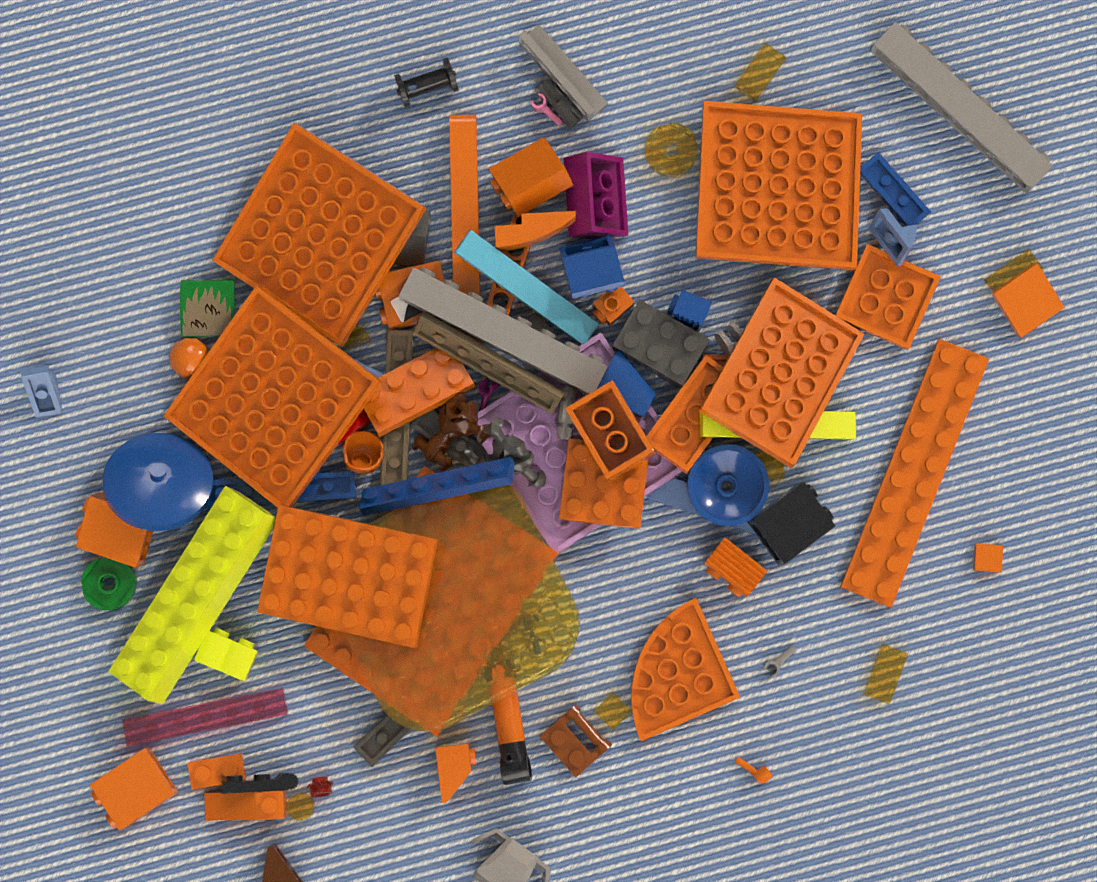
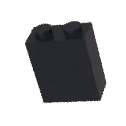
(792, 523)

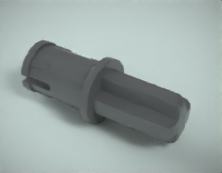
(560, 103)

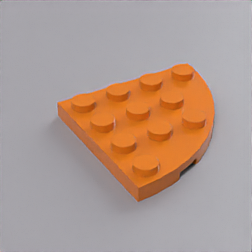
(679, 673)

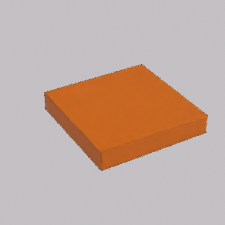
(1027, 300)

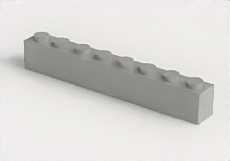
(961, 107)
(503, 332)

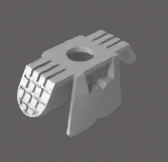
(509, 862)

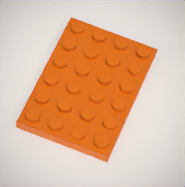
(782, 372)
(347, 576)

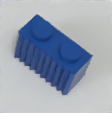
(689, 309)

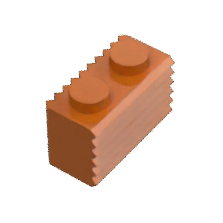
(735, 568)

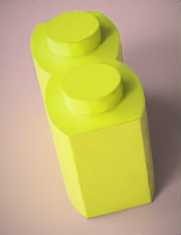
(226, 654)

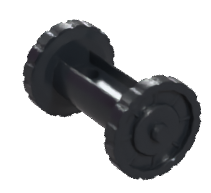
(426, 82)

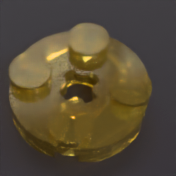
(667, 135)

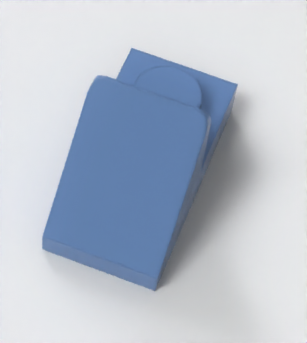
(893, 238)
(42, 390)

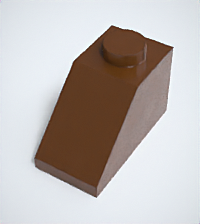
(278, 867)

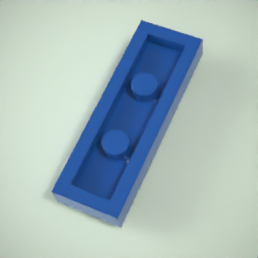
(894, 191)

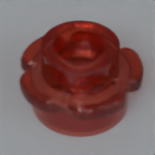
(320, 787)

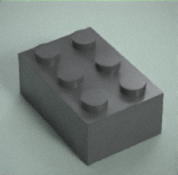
(660, 344)

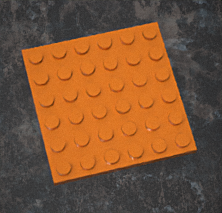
(779, 185)
(319, 233)
(272, 398)

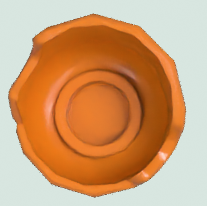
(187, 356)
(362, 452)

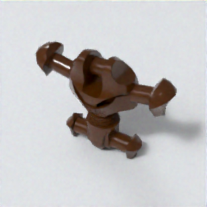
(456, 420)

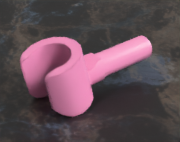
(543, 108)

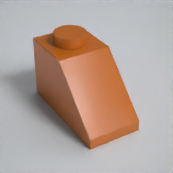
(454, 766)

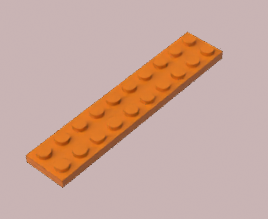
(914, 473)

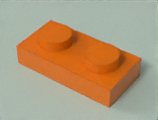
(214, 770)

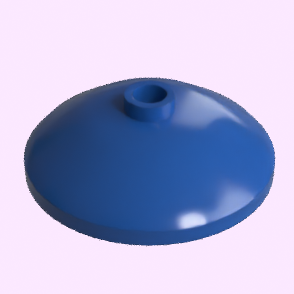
(747, 480)

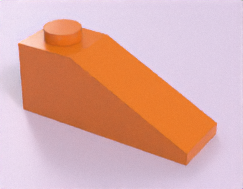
(246, 805)

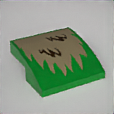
(206, 307)

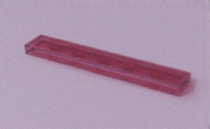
(205, 717)

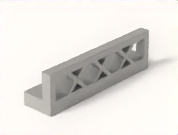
(562, 72)

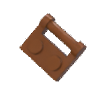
(567, 745)

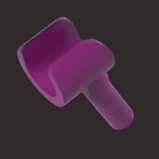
(486, 391)

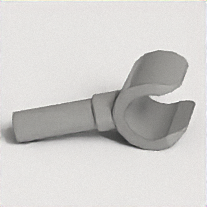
(780, 660)

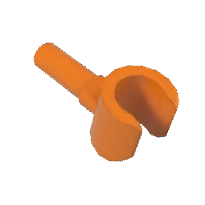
(762, 775)

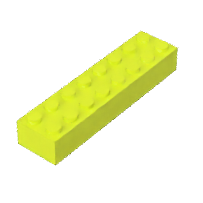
(193, 595)

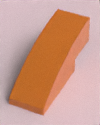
(534, 229)

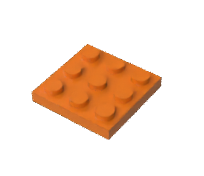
(887, 297)
(595, 500)

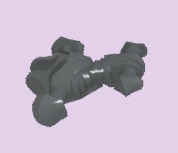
(504, 447)

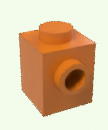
(612, 306)

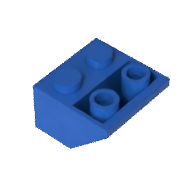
(591, 266)

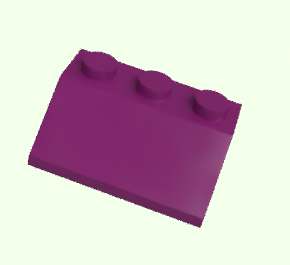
(596, 195)

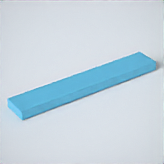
(526, 287)

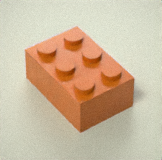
(610, 431)

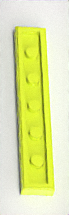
(830, 426)

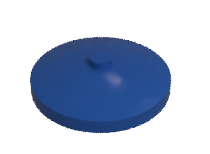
(158, 482)

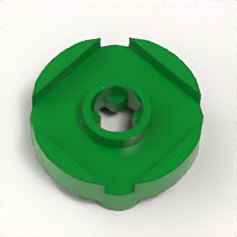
(112, 598)

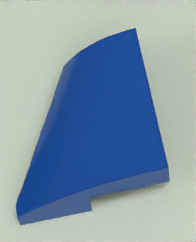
(630, 384)

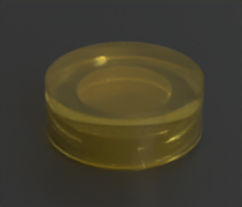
(300, 806)

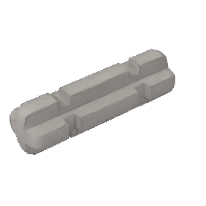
(564, 431)

